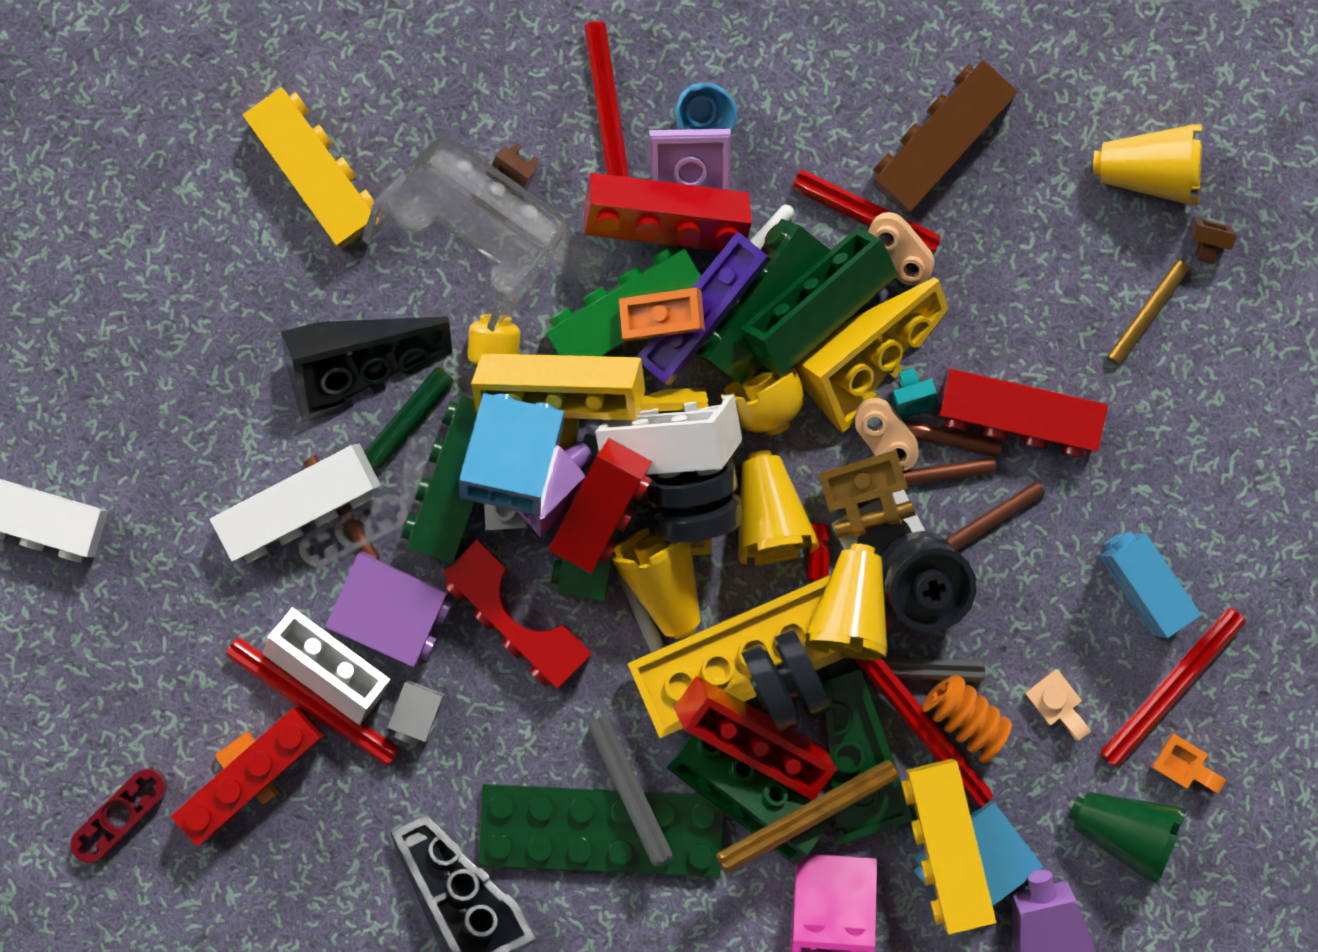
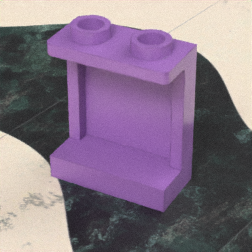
(389, 610)

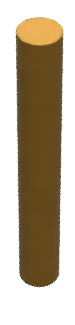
(1148, 312)

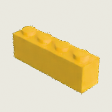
(310, 166)
(576, 384)
(949, 845)

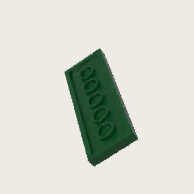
(594, 830)

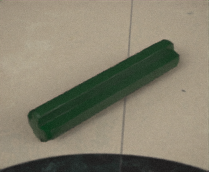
(408, 417)

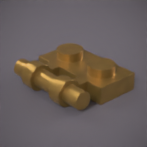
(865, 481)

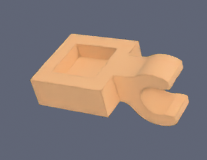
(1055, 701)

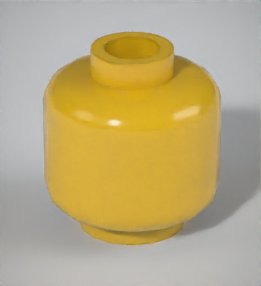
(502, 341)

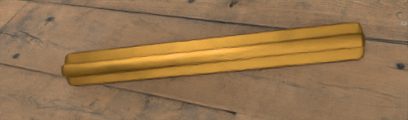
(807, 816)

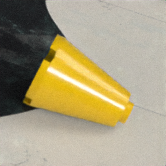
(1154, 163)
(772, 513)
(662, 580)
(852, 608)

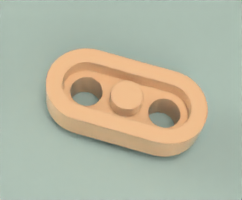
(904, 249)
(889, 435)

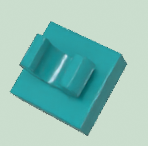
(914, 396)

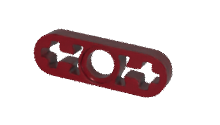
(89, 828)

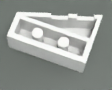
(679, 441)

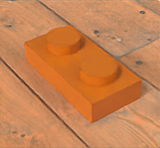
(661, 314)

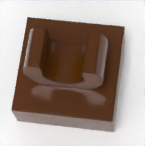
(515, 167)
(1210, 237)

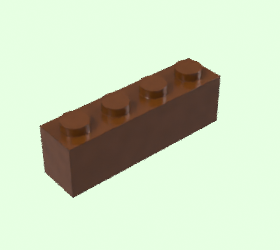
(945, 137)

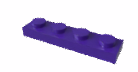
(721, 289)

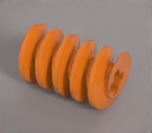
(970, 714)

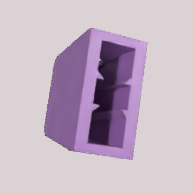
(562, 488)
(1048, 918)

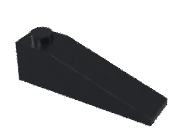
(343, 358)
(456, 896)

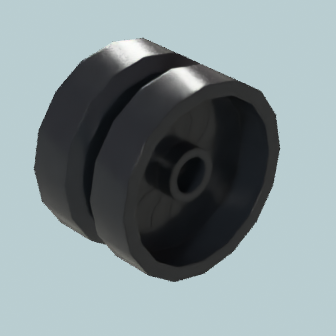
(695, 505)
(927, 581)
(786, 680)

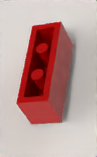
(602, 506)

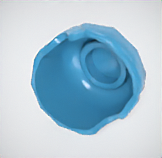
(704, 100)

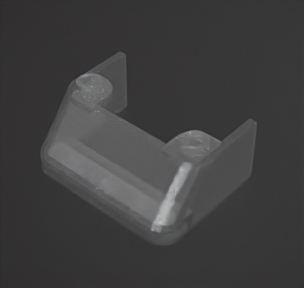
(480, 208)

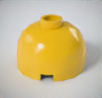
(767, 400)

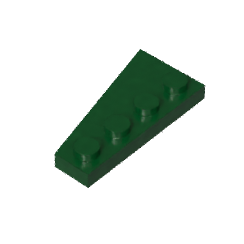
(856, 746)

